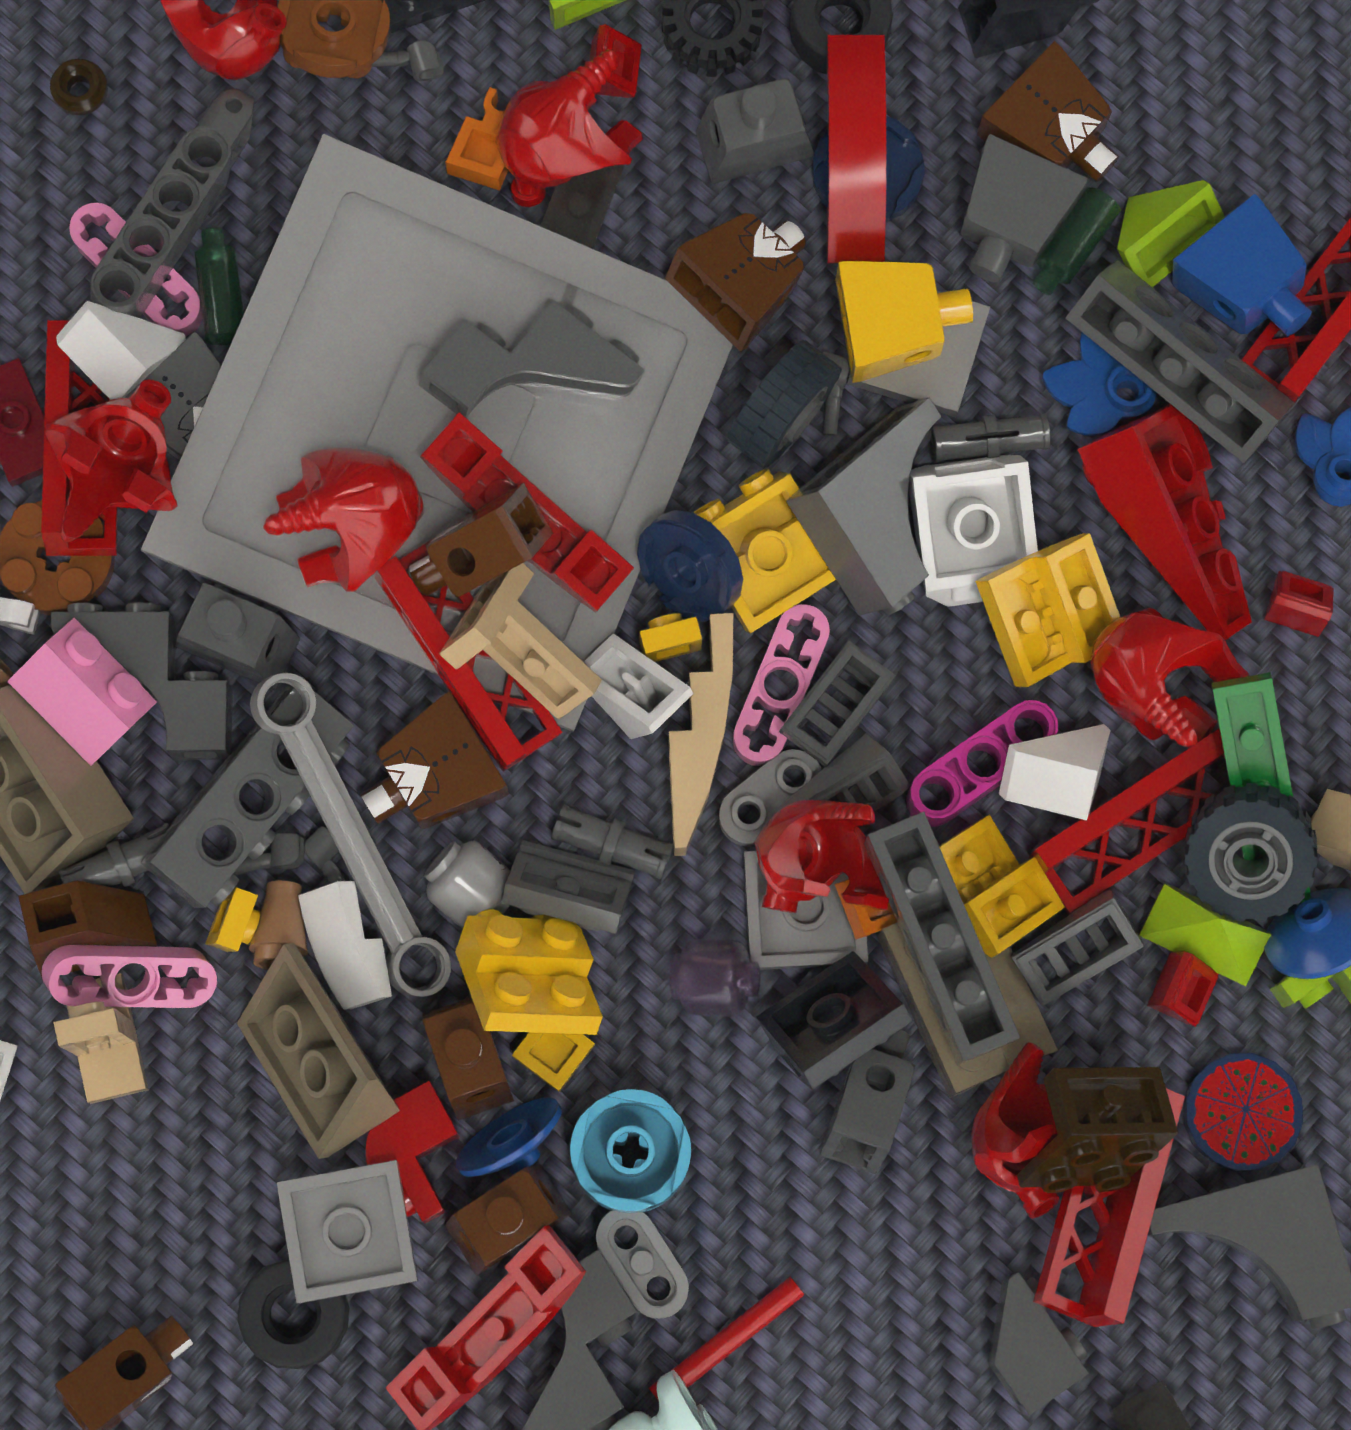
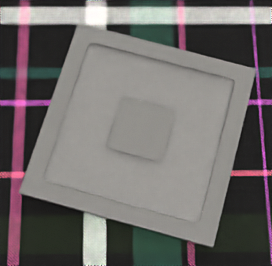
(333, 357)

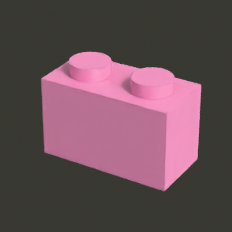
(82, 691)

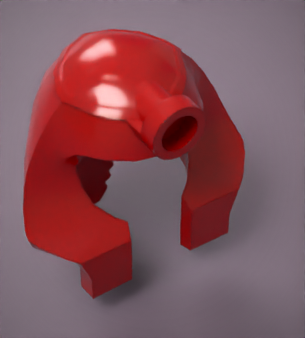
(228, 43)
(552, 136)
(114, 457)
(360, 497)
(1137, 656)
(810, 847)
(1015, 1128)

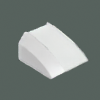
(970, 522)

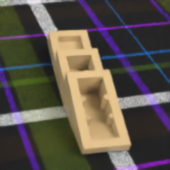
(697, 751)

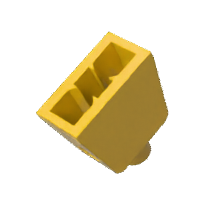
(894, 315)

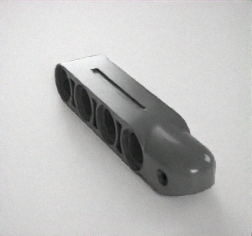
(219, 136)

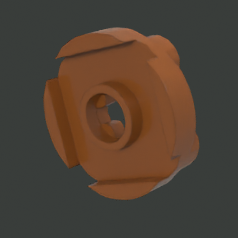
(336, 53)
(28, 575)

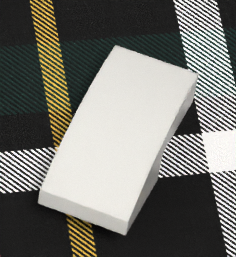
(348, 961)

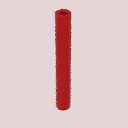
(736, 1333)

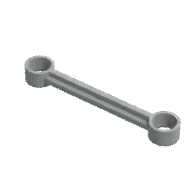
(350, 835)

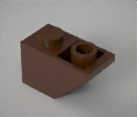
(84, 916)

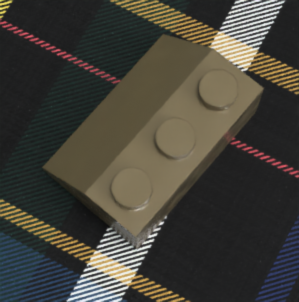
(50, 798)
(1017, 998)

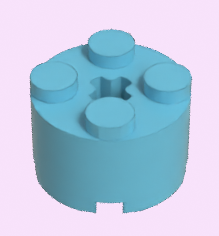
(609, 1124)

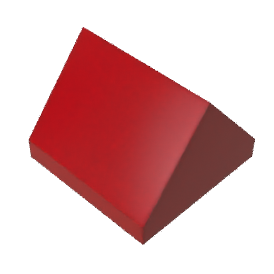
(624, 79)
(1300, 603)
(1183, 988)

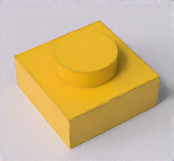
(670, 637)
(234, 921)
(553, 1055)

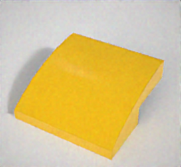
(1049, 608)
(997, 892)

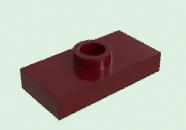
(20, 425)

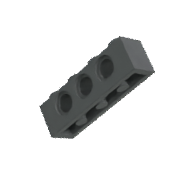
(1179, 360)
(179, 854)
(941, 938)

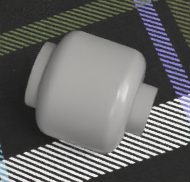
(466, 881)

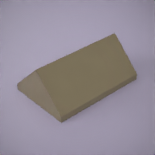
(313, 1056)

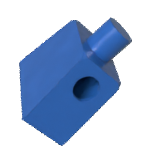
(1245, 271)

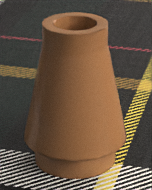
(278, 923)

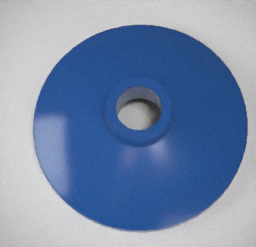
(1313, 936)
(510, 1139)

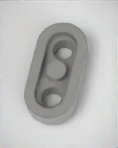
(766, 792)
(642, 1263)

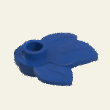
(1092, 388)
(1327, 451)

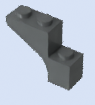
(554, 353)
(144, 643)
(578, 1390)

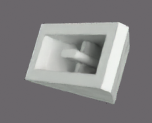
(116, 347)
(635, 688)
(1056, 771)

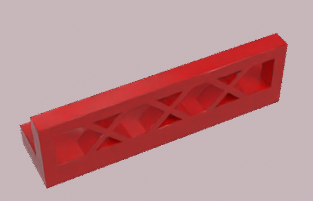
(1324, 343)
(56, 486)
(462, 683)
(1118, 813)
(1117, 1248)

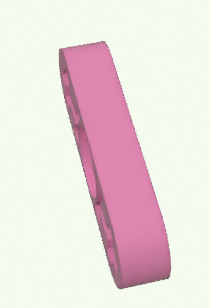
(94, 250)
(781, 640)
(151, 992)

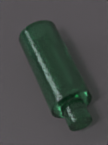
(1075, 239)
(218, 287)

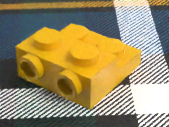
(772, 548)
(528, 974)

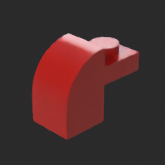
(409, 1136)

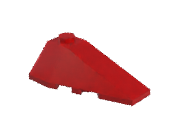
(1158, 493)

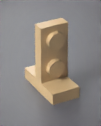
(520, 645)
(105, 1048)

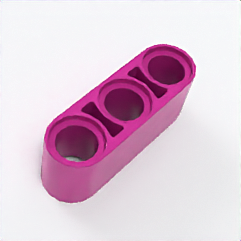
(952, 768)

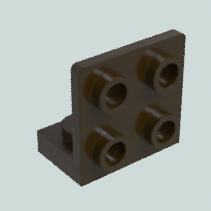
(1105, 1126)

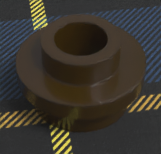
(73, 72)

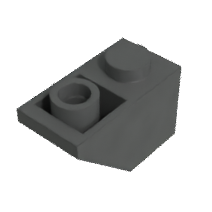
(1028, 1349)

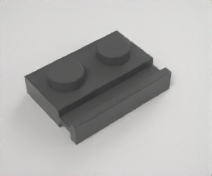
(568, 887)

